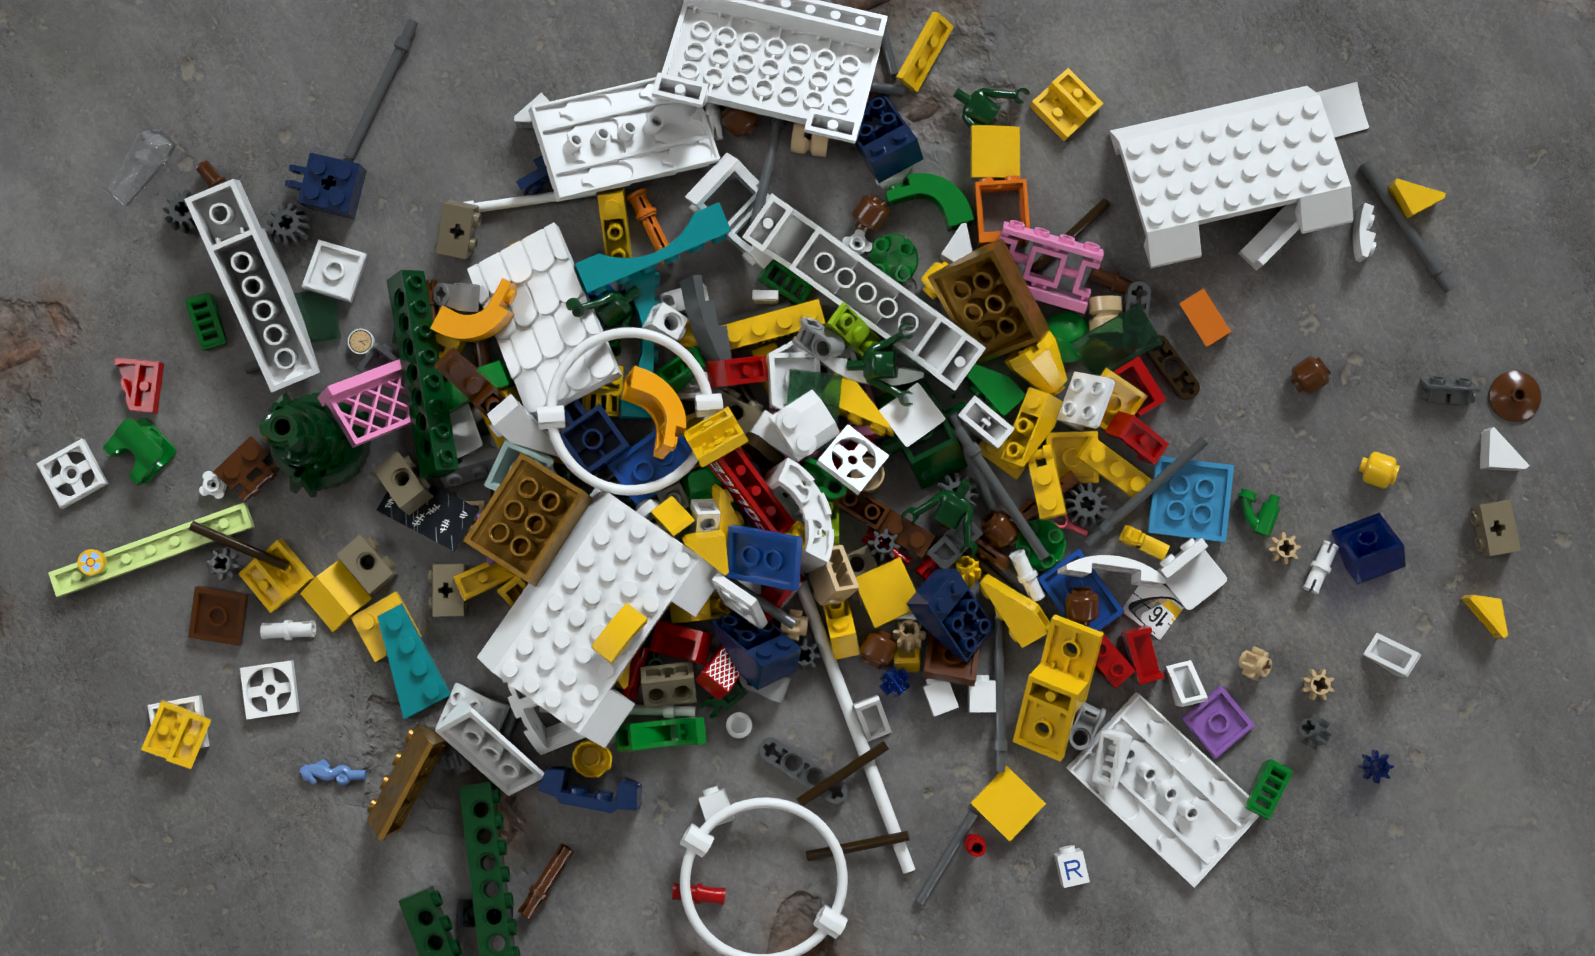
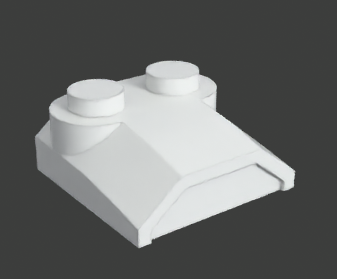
(804, 425)

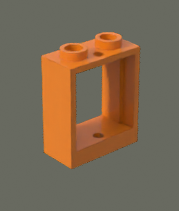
(988, 185)

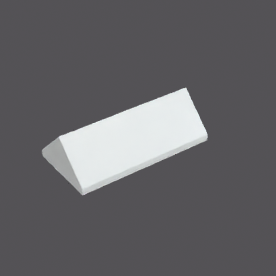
(488, 749)

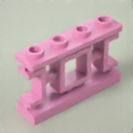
(1044, 287)

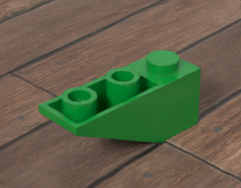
(995, 389)

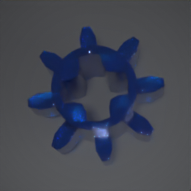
(894, 681)
(1368, 766)

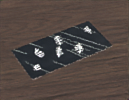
(439, 519)

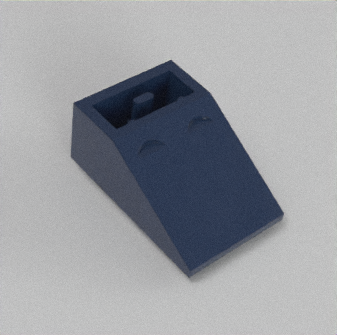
(886, 140)
(951, 612)
(757, 653)

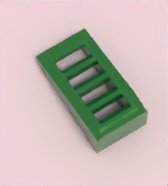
(771, 284)
(215, 318)
(671, 370)
(1280, 784)

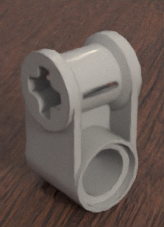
(458, 296)
(814, 339)
(774, 691)
(1086, 724)

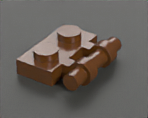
(242, 463)

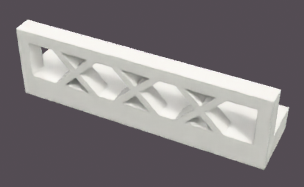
(1271, 237)

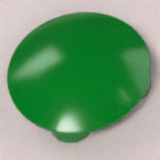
(895, 257)
(1065, 329)
(1051, 538)

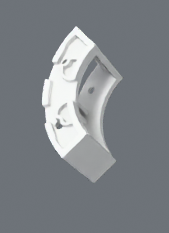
(710, 183)
(807, 506)
(540, 737)

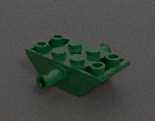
(933, 455)

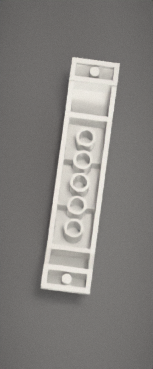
(866, 289)

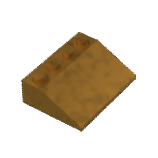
(990, 300)
(528, 519)
(406, 781)

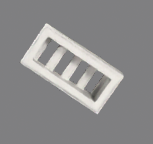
(1121, 752)

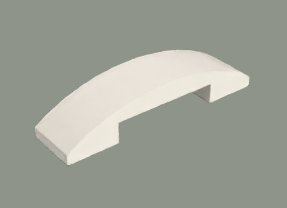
(902, 374)
(1141, 573)

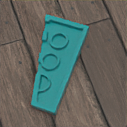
(412, 667)

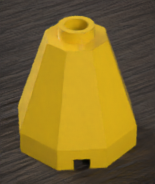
(1039, 365)

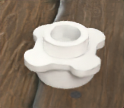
(859, 236)
(217, 491)

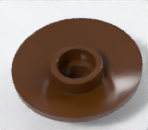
(1503, 397)

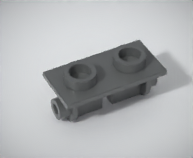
(1459, 390)

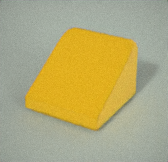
(908, 660)

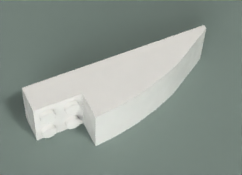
(254, 283)

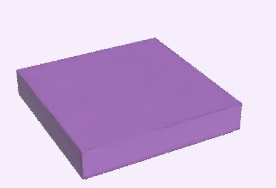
(1217, 722)

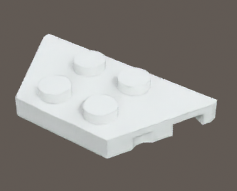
(779, 364)

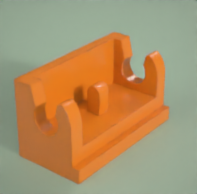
(1205, 317)

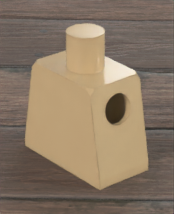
(834, 580)

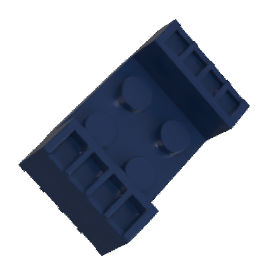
(556, 781)

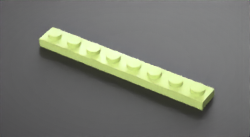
(152, 549)

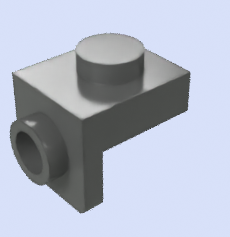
(376, 357)

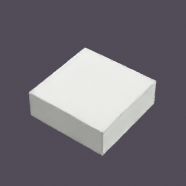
(765, 296)

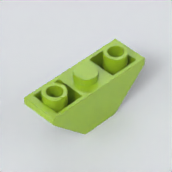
(852, 329)

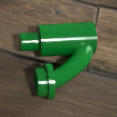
(1267, 516)

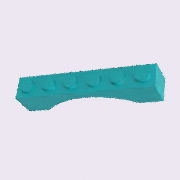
(703, 226)
(647, 354)

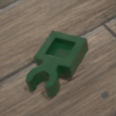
(735, 694)

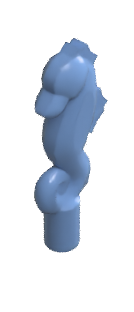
(322, 770)

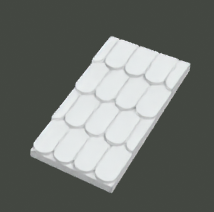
(619, 139)
(541, 324)
(1169, 792)

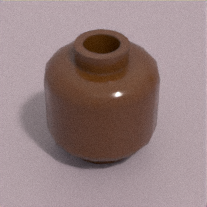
(739, 121)
(871, 213)
(1310, 375)
(1000, 529)
(1082, 605)
(878, 649)

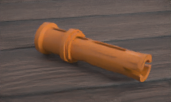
(647, 216)

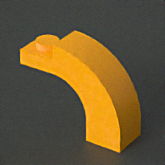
(482, 324)
(661, 402)

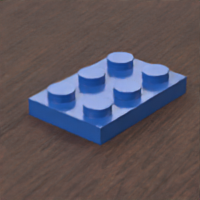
(641, 467)
(764, 557)
(1059, 585)

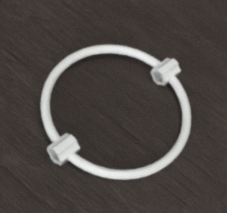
(553, 416)
(698, 842)

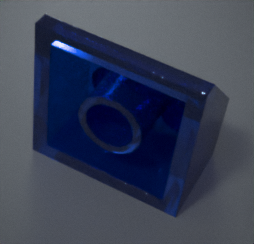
(1369, 548)

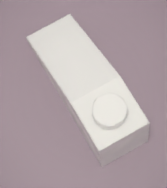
(519, 426)

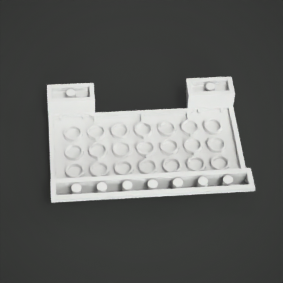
(776, 60)
(1233, 165)
(550, 629)

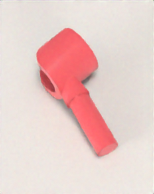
(1071, 526)

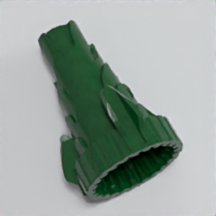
(315, 449)

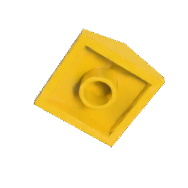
(336, 595)

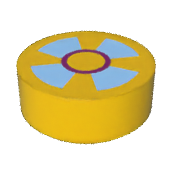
(92, 562)

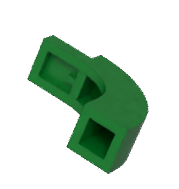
(936, 190)
(495, 372)
(661, 733)

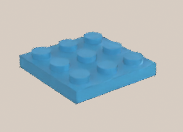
(1192, 501)

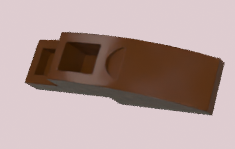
(470, 381)
(879, 516)

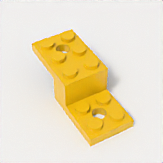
(1057, 687)

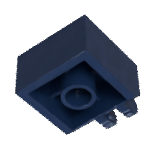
(319, 175)
(578, 434)

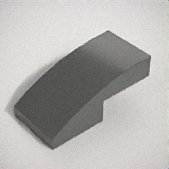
(948, 547)

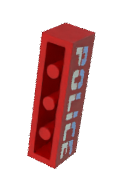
(751, 492)

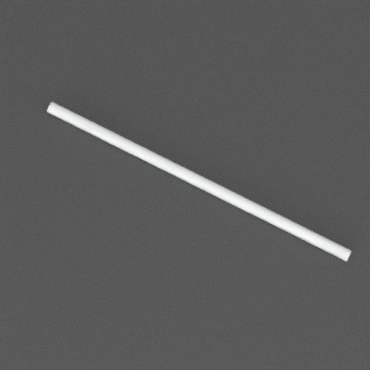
(853, 723)

